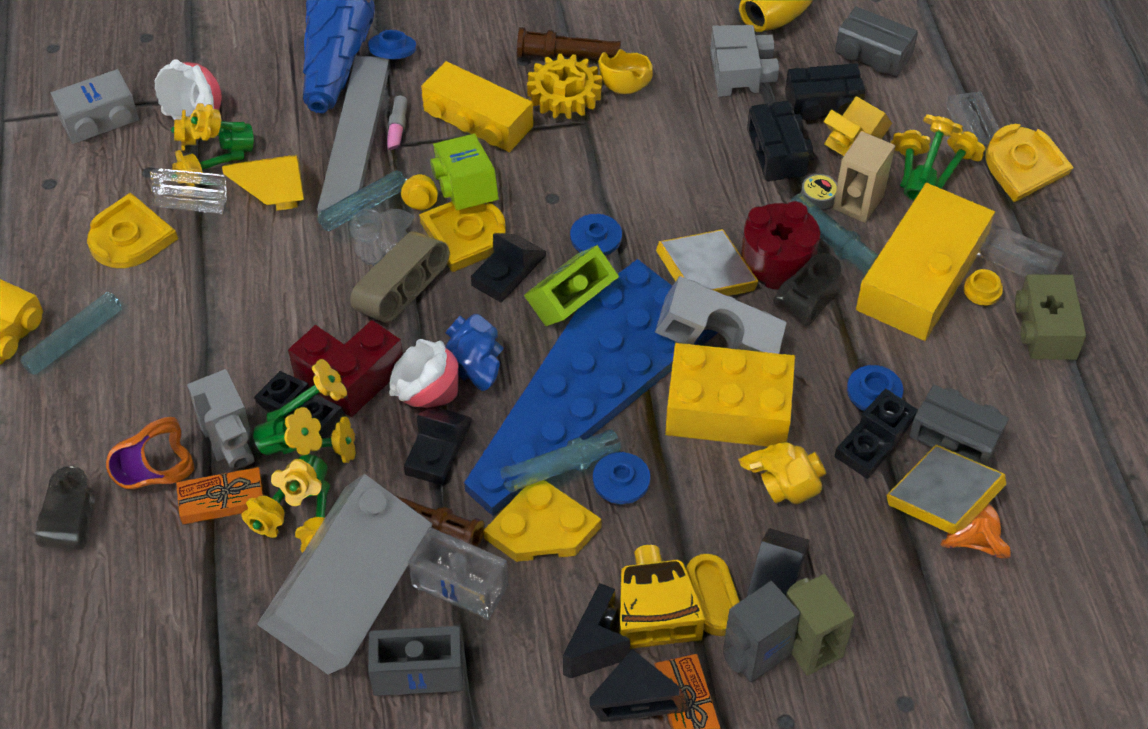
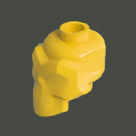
(789, 472)

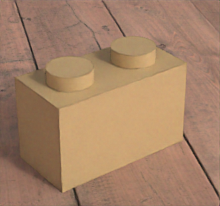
(863, 176)

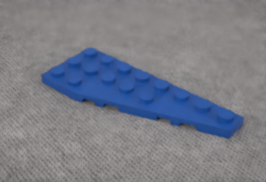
(585, 381)

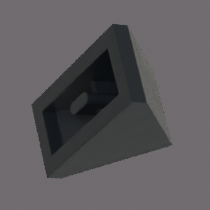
(778, 560)
(637, 691)

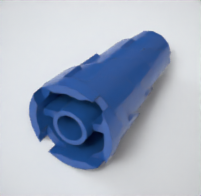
(330, 46)

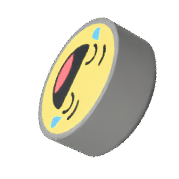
(820, 190)

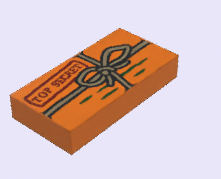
(217, 495)
(690, 678)

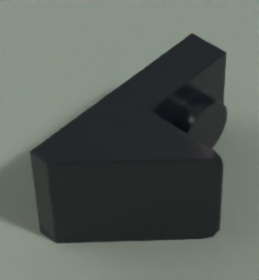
(507, 266)
(436, 444)
(593, 641)

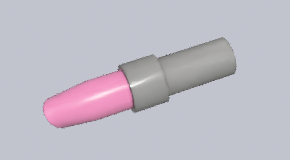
(397, 122)

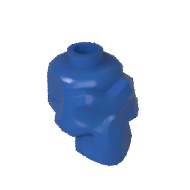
(475, 349)

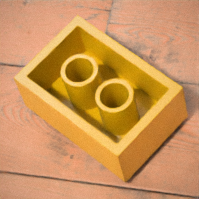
(730, 395)

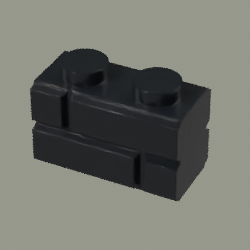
(822, 89)
(779, 140)

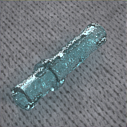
(845, 242)
(576, 455)

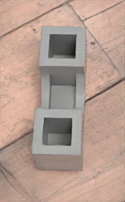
(694, 307)

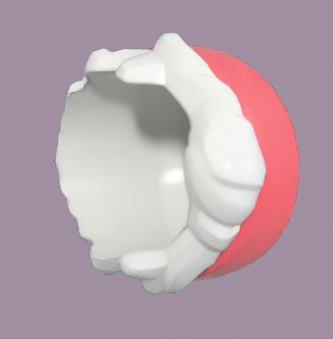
(184, 86)
(425, 375)

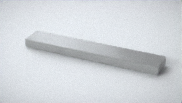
(355, 130)

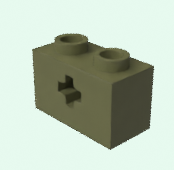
(1050, 317)
(822, 624)

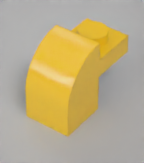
(857, 118)

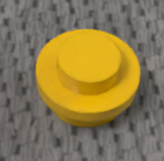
(419, 192)
(983, 287)

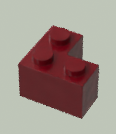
(361, 362)

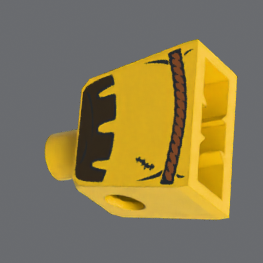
(658, 601)

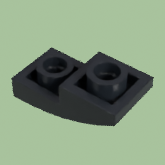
(285, 388)
(876, 434)

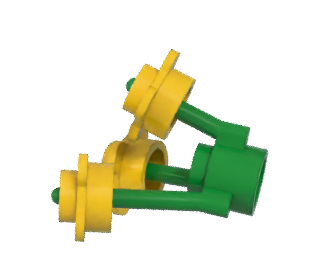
(207, 123)
(297, 481)

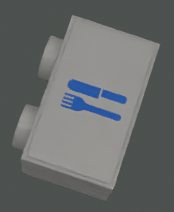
(95, 106)

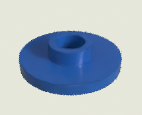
(392, 45)
(596, 230)
(869, 381)
(621, 478)

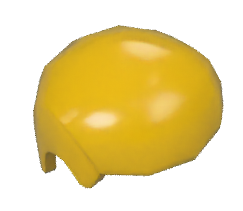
(625, 71)

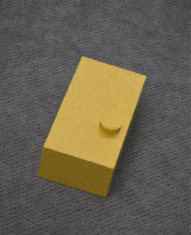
(924, 261)

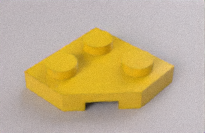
(542, 523)

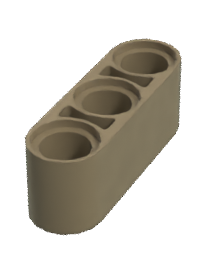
(399, 276)

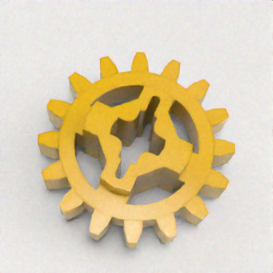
(564, 86)

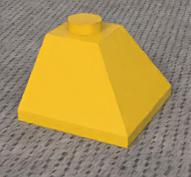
(270, 180)

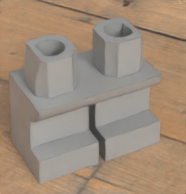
(737, 59)
(223, 418)

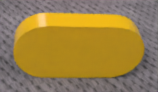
(713, 590)

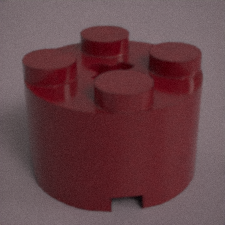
(779, 241)

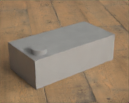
(345, 575)

